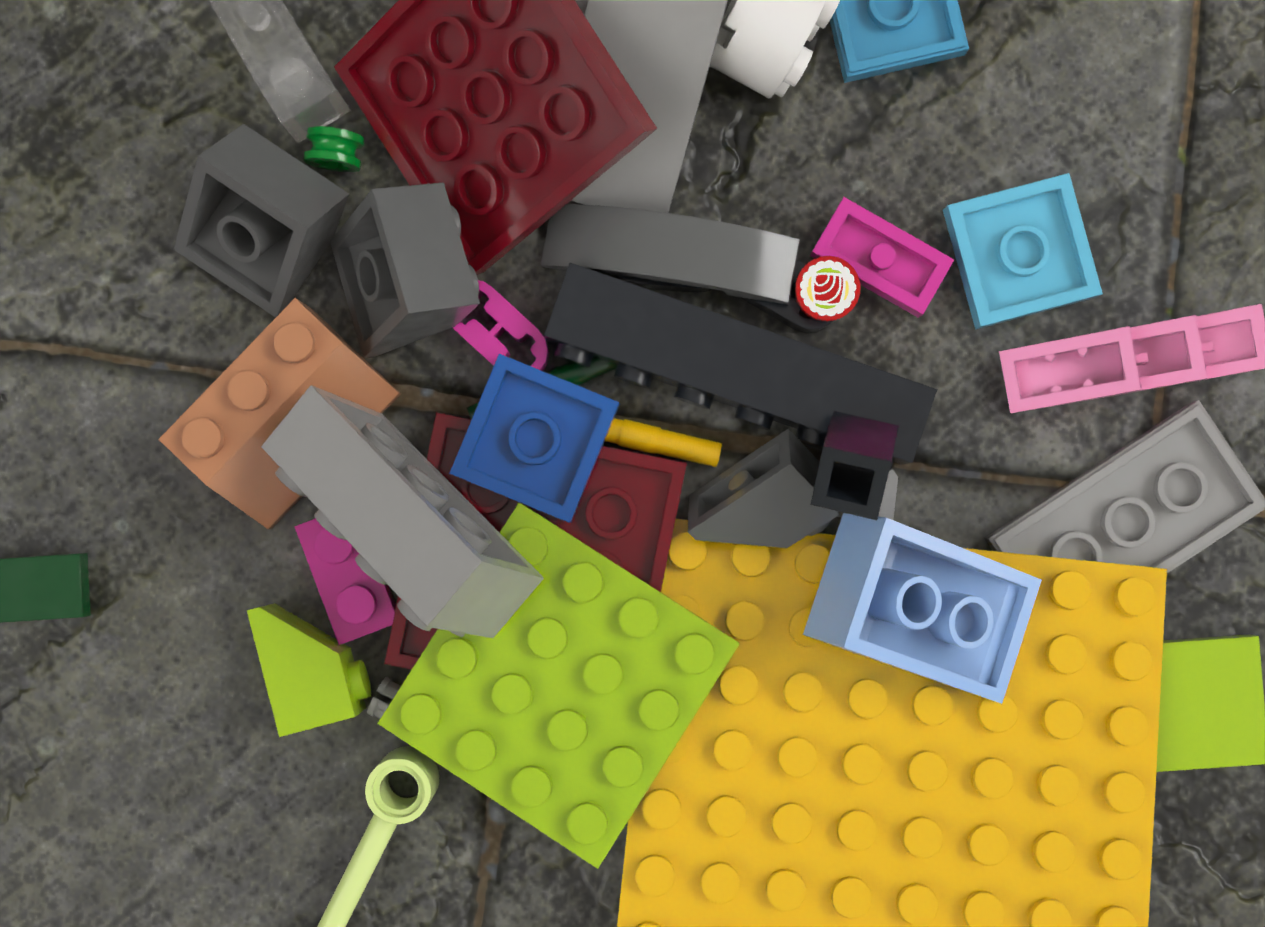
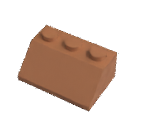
(246, 403)

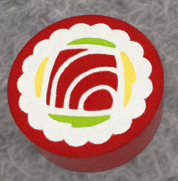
(827, 288)

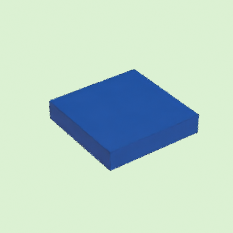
(534, 438)

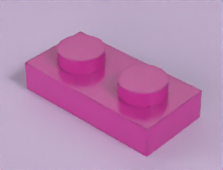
(884, 257)
(351, 597)

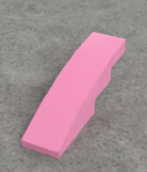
(1134, 359)

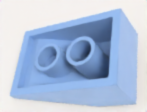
(922, 605)

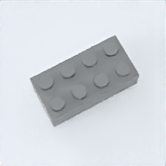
(400, 516)

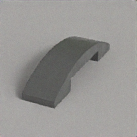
(673, 250)

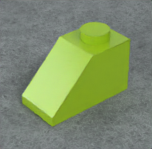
(306, 672)

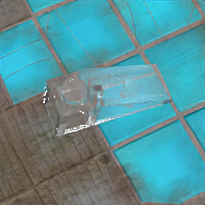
(282, 63)

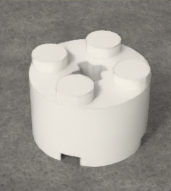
(765, 41)

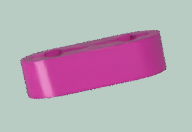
(507, 320)

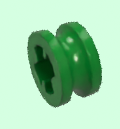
(333, 149)

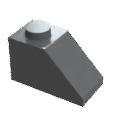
(761, 498)

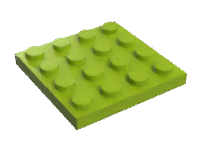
(569, 698)

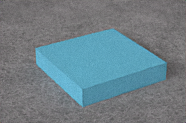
(1022, 251)

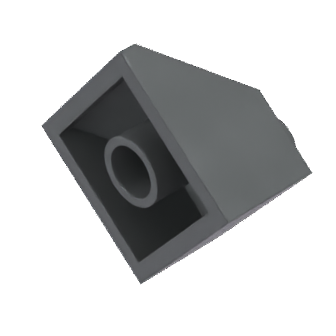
(258, 218)
(404, 267)

